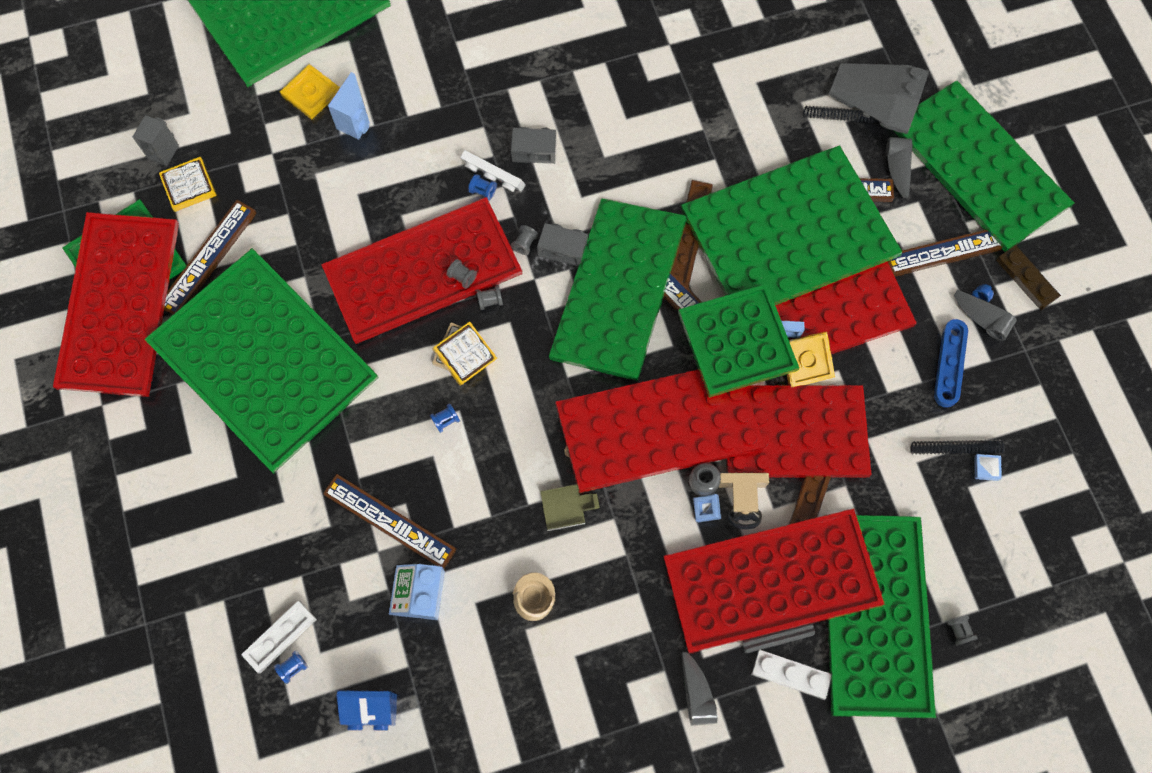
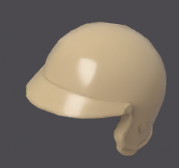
(534, 596)

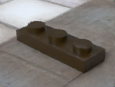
(1028, 277)

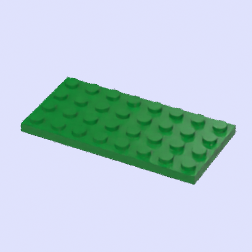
(984, 166)
(618, 289)
(884, 653)

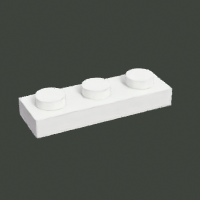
(492, 172)
(279, 637)
(791, 674)

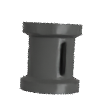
(524, 240)
(461, 273)
(489, 297)
(957, 624)

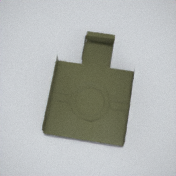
(565, 506)

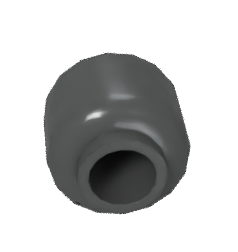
(707, 472)

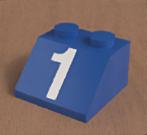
(367, 709)

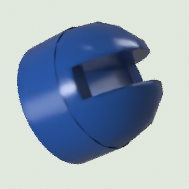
(986, 294)

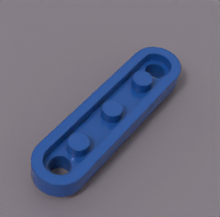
(951, 363)

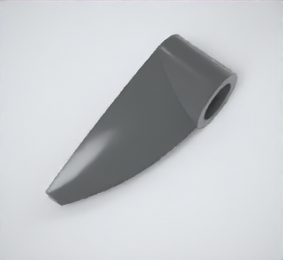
(899, 159)
(990, 317)
(699, 698)

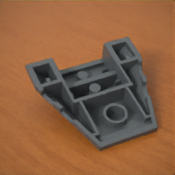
(881, 91)

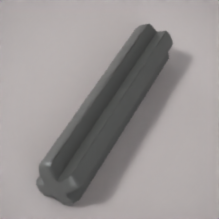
(778, 638)

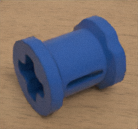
(482, 187)
(445, 418)
(291, 667)

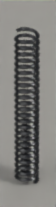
(838, 113)
(958, 448)

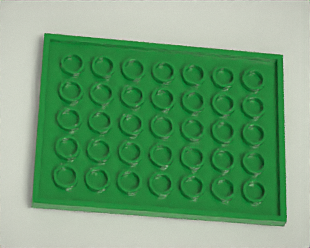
(273, 33)
(792, 228)
(262, 359)

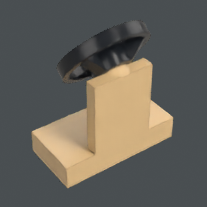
(744, 496)

